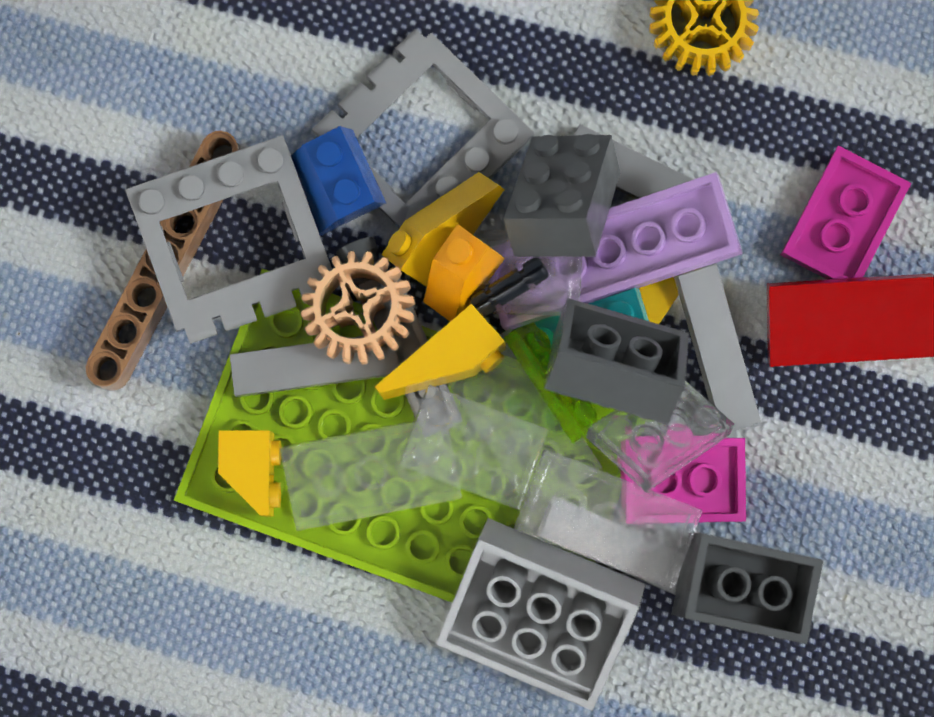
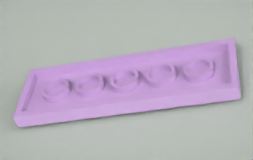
(655, 241)

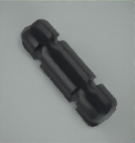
(509, 286)

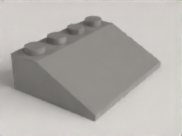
(541, 614)

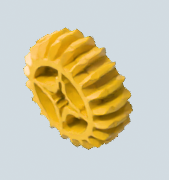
(715, 34)

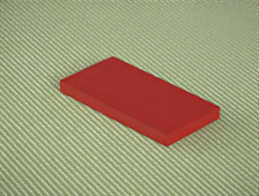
(850, 320)

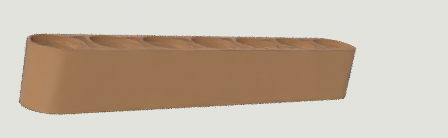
(147, 318)

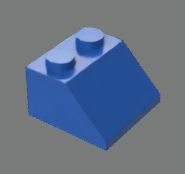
(336, 179)

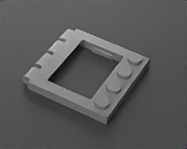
(484, 153)
(206, 185)

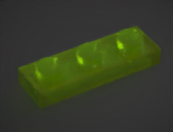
(533, 352)

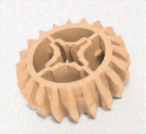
(343, 275)

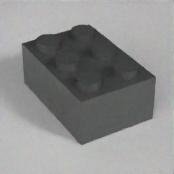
(562, 196)
(617, 361)
(748, 588)

